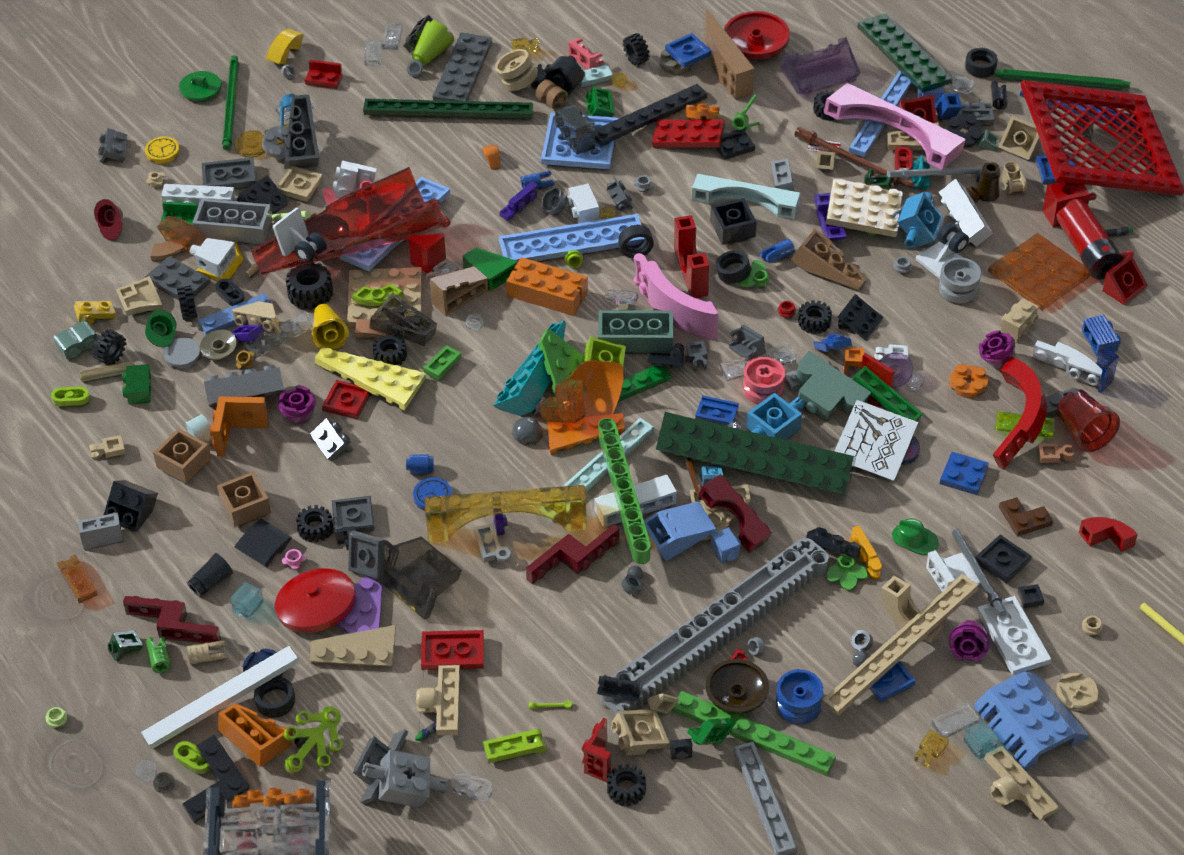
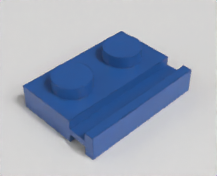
(833, 342)
(717, 410)

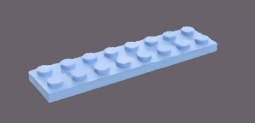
(560, 240)
(370, 257)

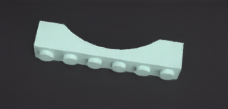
(779, 201)

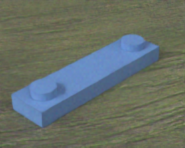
(224, 318)

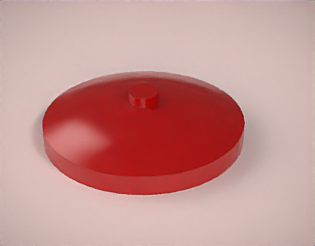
(758, 34)
(315, 600)

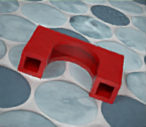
(692, 265)

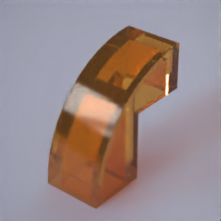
(178, 229)

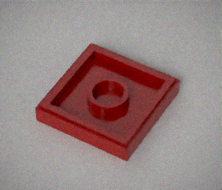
(346, 400)

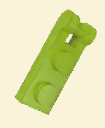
(514, 745)

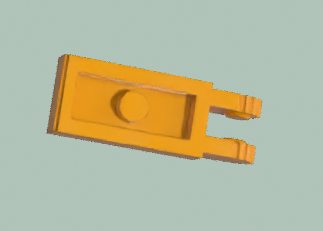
(867, 553)

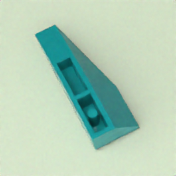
(528, 382)

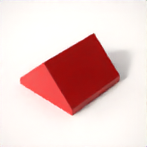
(922, 107)
(427, 251)
(1124, 280)

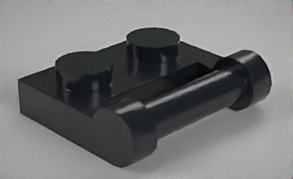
(735, 146)

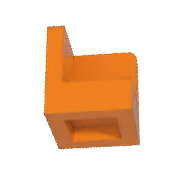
(852, 357)

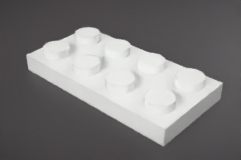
(1014, 636)

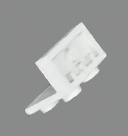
(949, 569)

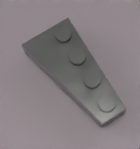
(301, 138)

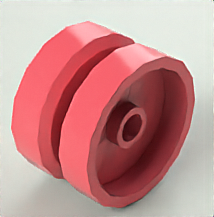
(763, 378)

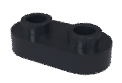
(229, 292)

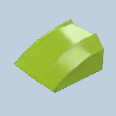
(604, 351)

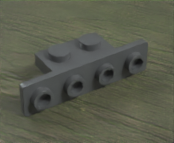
(372, 754)

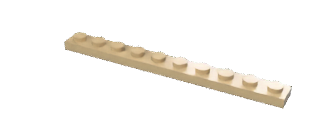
(899, 645)

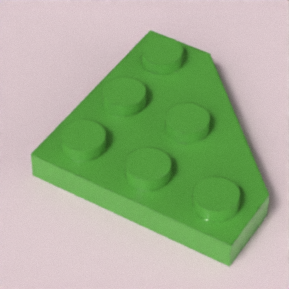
(559, 356)

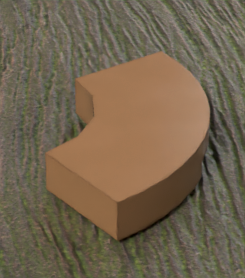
(163, 250)

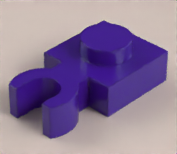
(500, 521)

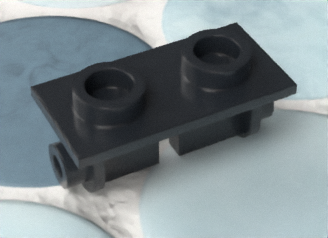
(619, 688)

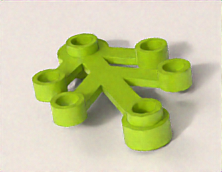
(315, 736)

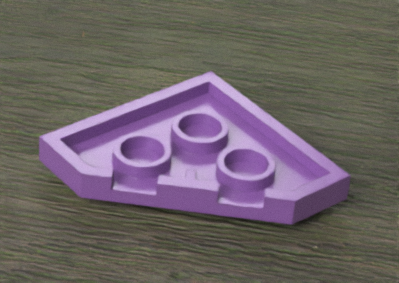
(367, 608)

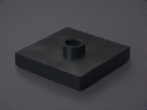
(1003, 558)

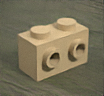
(1019, 319)

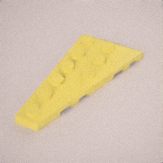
(379, 378)

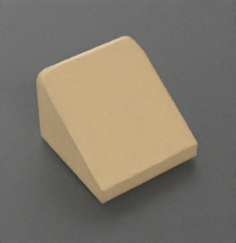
(662, 703)

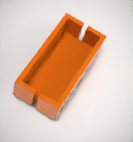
(547, 286)

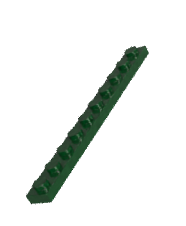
(445, 108)

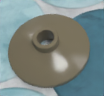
(218, 344)

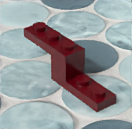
(573, 554)
(171, 619)

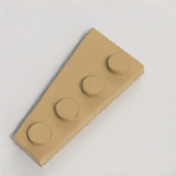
(361, 648)

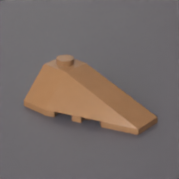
(820, 258)

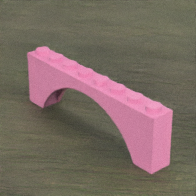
(939, 144)

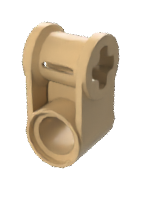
(1013, 178)

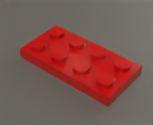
(688, 133)

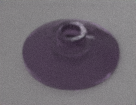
(900, 363)

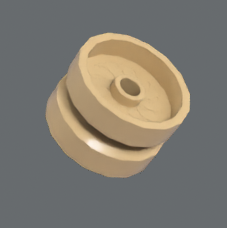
(516, 69)

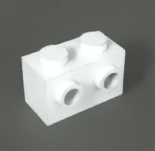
(583, 203)

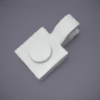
(881, 352)

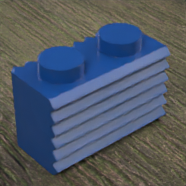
(1100, 334)

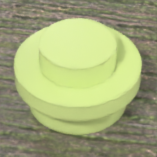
(56, 717)

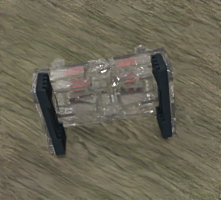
(290, 826)

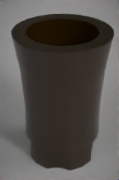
(989, 182)

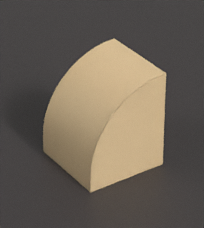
(825, 160)

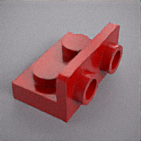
(324, 74)

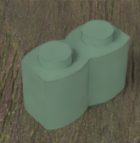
(75, 340)

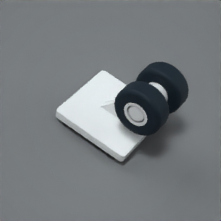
(293, 235)
(946, 249)

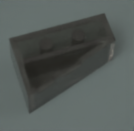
(402, 319)

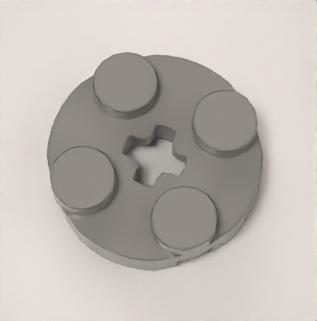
(270, 139)

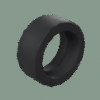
(981, 70)
(633, 232)
(736, 275)
(278, 709)

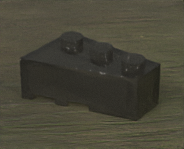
(575, 128)

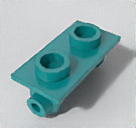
(921, 181)

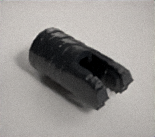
(540, 77)
(999, 96)

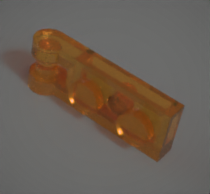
(77, 579)

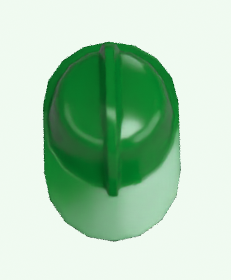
(160, 328)
(913, 536)

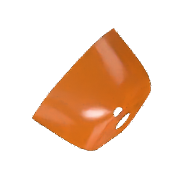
(603, 386)

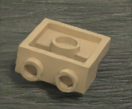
(639, 731)

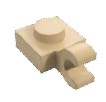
(110, 447)

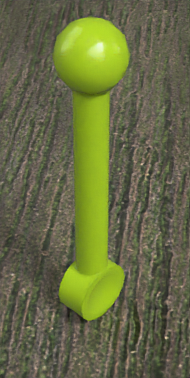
(567, 705)

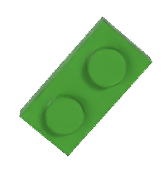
(442, 362)

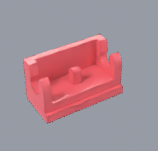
(583, 55)

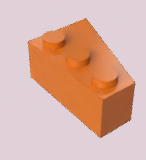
(253, 734)

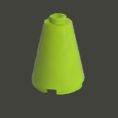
(432, 42)

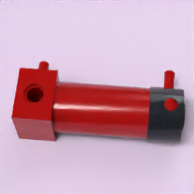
(1068, 207)

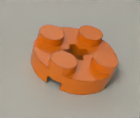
(702, 111)
(959, 379)

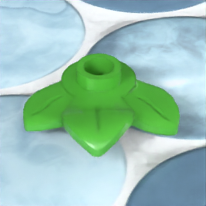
(757, 277)
(848, 574)

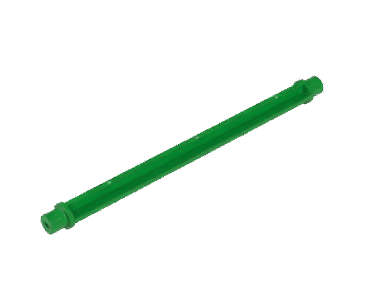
(1062, 78)
(230, 103)

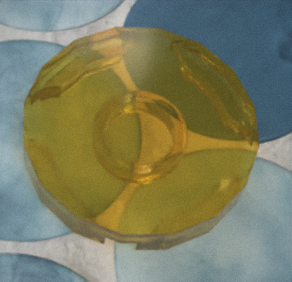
(250, 144)

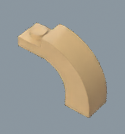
(900, 607)

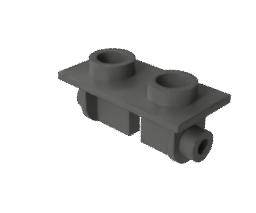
(616, 190)

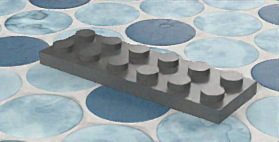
(463, 67)

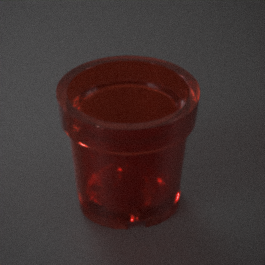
(1088, 420)

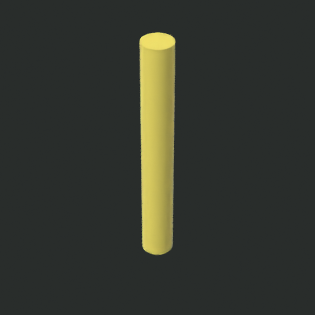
(1162, 622)

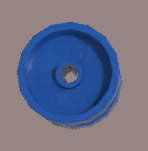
(799, 696)

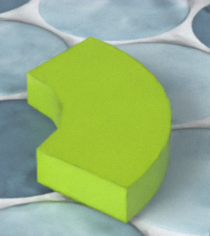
(375, 296)

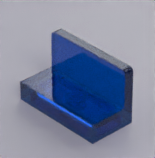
(1108, 363)

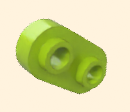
(70, 396)
(193, 758)

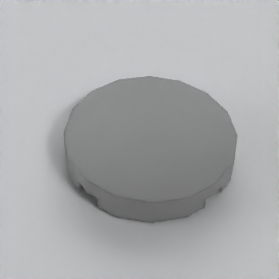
(182, 353)

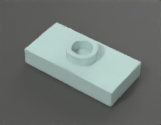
(596, 75)

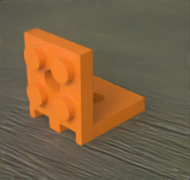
(231, 413)

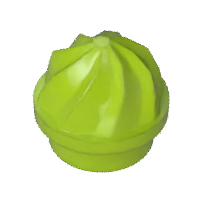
(574, 259)

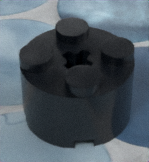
(565, 73)

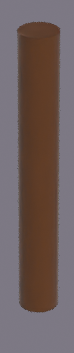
(694, 476)

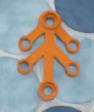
(274, 796)

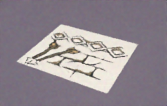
(876, 439)

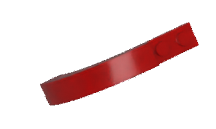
(1034, 413)

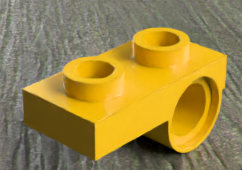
(93, 310)

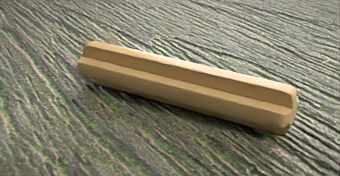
(103, 372)

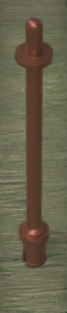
(812, 138)

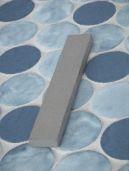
(765, 799)

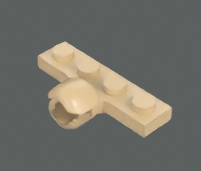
(442, 700)
(1017, 785)

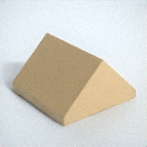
(1020, 138)

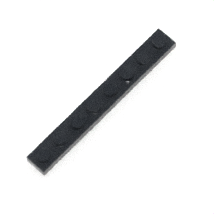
(649, 114)

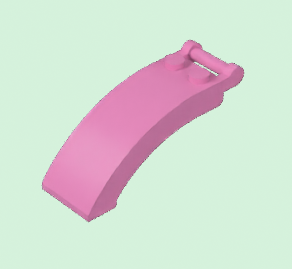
(688, 312)

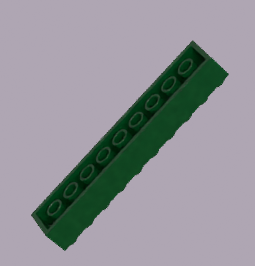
(756, 453)

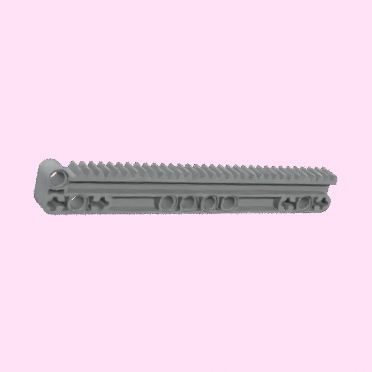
(721, 622)

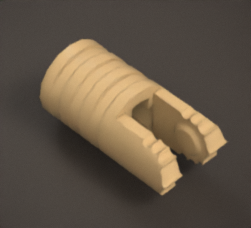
(201, 654)

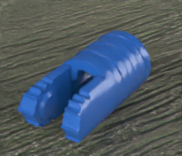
(536, 178)
(778, 251)

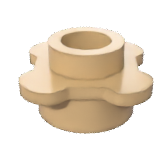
(155, 179)

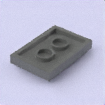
(229, 173)
(174, 274)

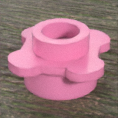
(294, 559)

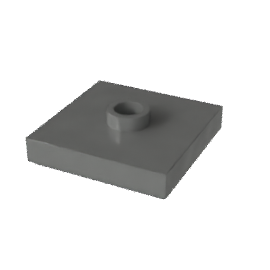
(353, 512)
(366, 555)

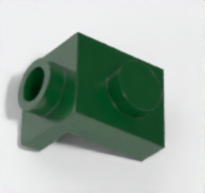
(880, 180)

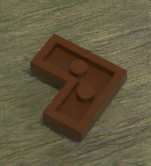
(1022, 520)

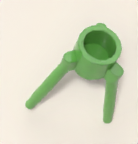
(741, 120)

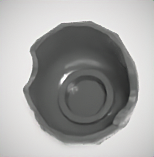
(554, 201)
(527, 430)

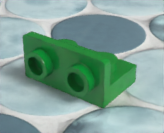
(599, 102)
(711, 731)

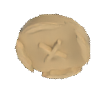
(1077, 692)

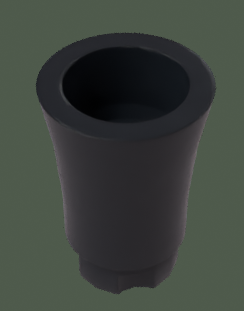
(209, 575)

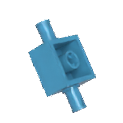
(920, 220)
(776, 417)

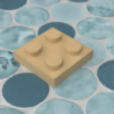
(299, 183)

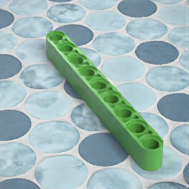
(624, 491)

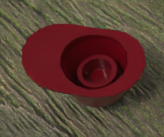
(108, 218)

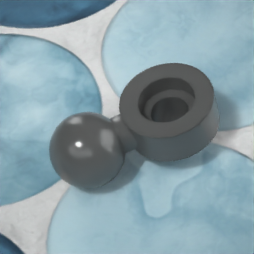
(632, 583)
(856, 640)

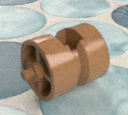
(551, 94)

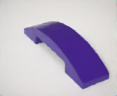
(830, 231)

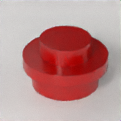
(787, 309)

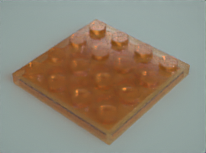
(1039, 271)

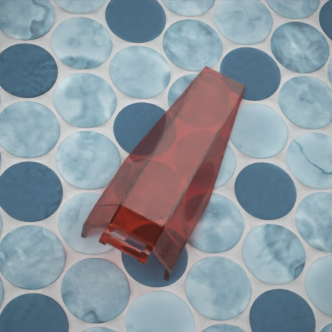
(362, 220)

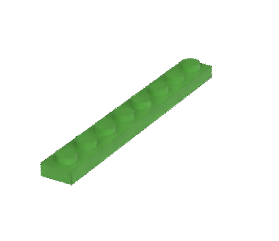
(763, 736)

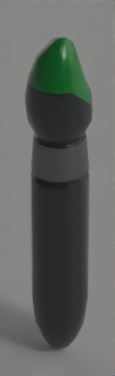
(1115, 232)

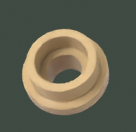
(1092, 621)

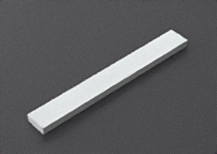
(220, 697)

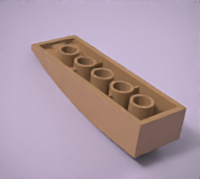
(727, 60)

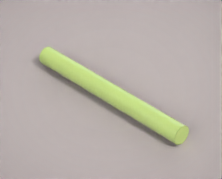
(276, 217)

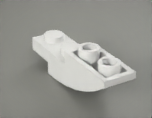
(1074, 362)

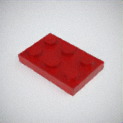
(452, 648)

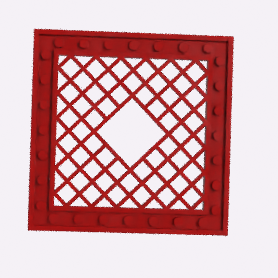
(1166, 179)

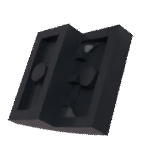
(263, 542)

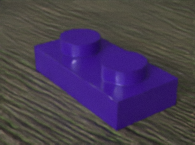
(248, 332)

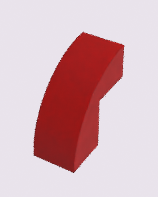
(1102, 528)

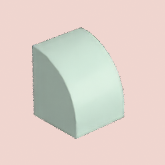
(200, 428)

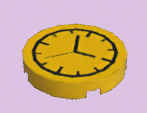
(162, 150)

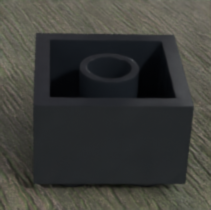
(733, 221)

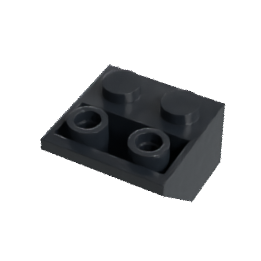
(131, 503)

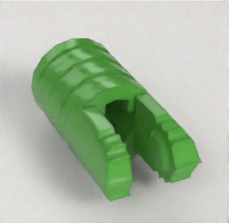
(158, 655)

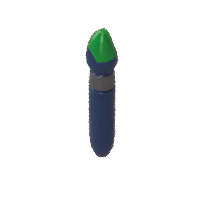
(424, 733)

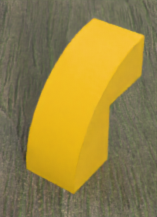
(282, 44)

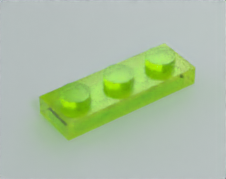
(1007, 421)

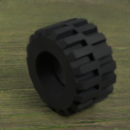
(309, 285)

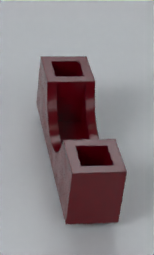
(720, 494)

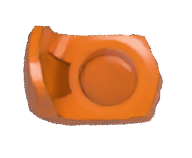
(492, 155)

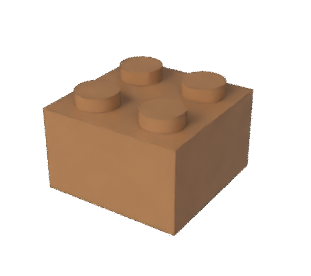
(182, 455)
(244, 499)

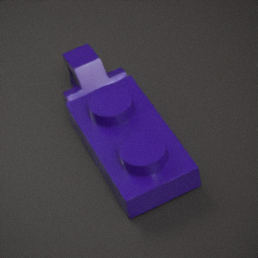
(519, 201)

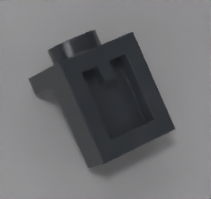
(342, 535)

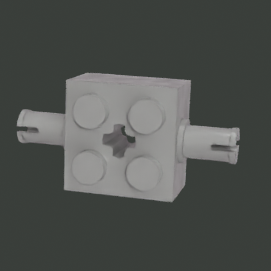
(404, 778)

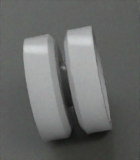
(959, 280)

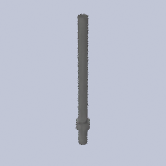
(993, 597)

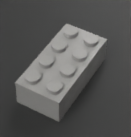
(233, 221)
(250, 384)

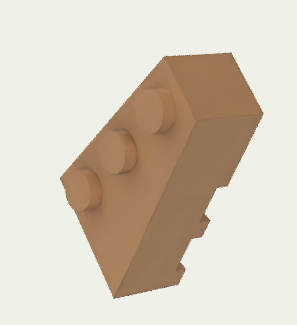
(457, 289)

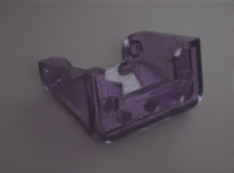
(820, 68)

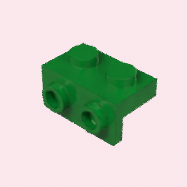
(181, 210)

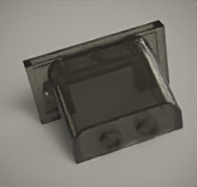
(417, 573)

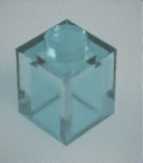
(246, 600)
(980, 739)

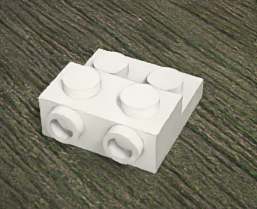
(350, 177)

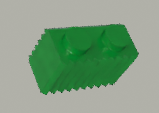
(137, 384)

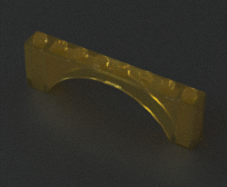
(451, 512)

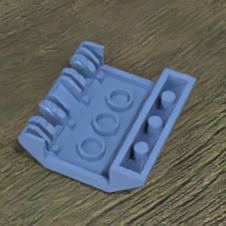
(1029, 716)

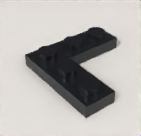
(228, 776)

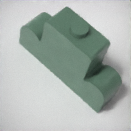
(827, 387)

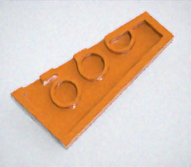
(584, 431)

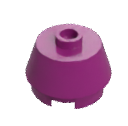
(997, 348)
(297, 404)
(969, 641)

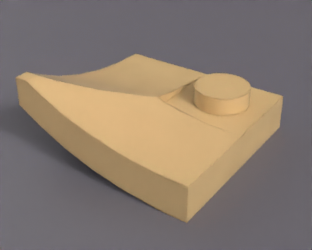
(139, 297)

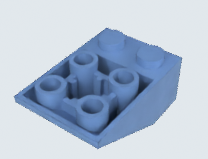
(678, 528)

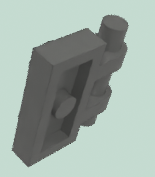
(981, 110)

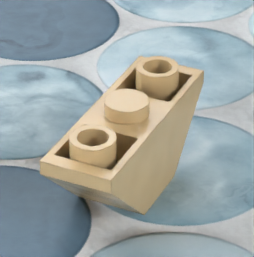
(257, 314)

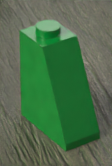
(493, 266)

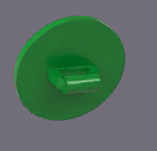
(200, 86)

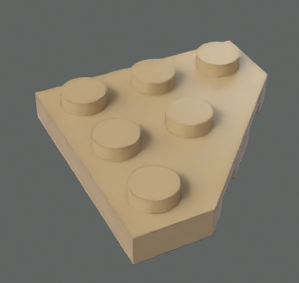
(720, 517)

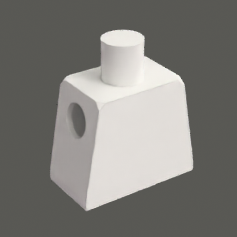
(214, 255)

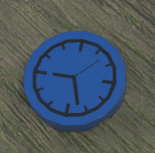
(428, 488)

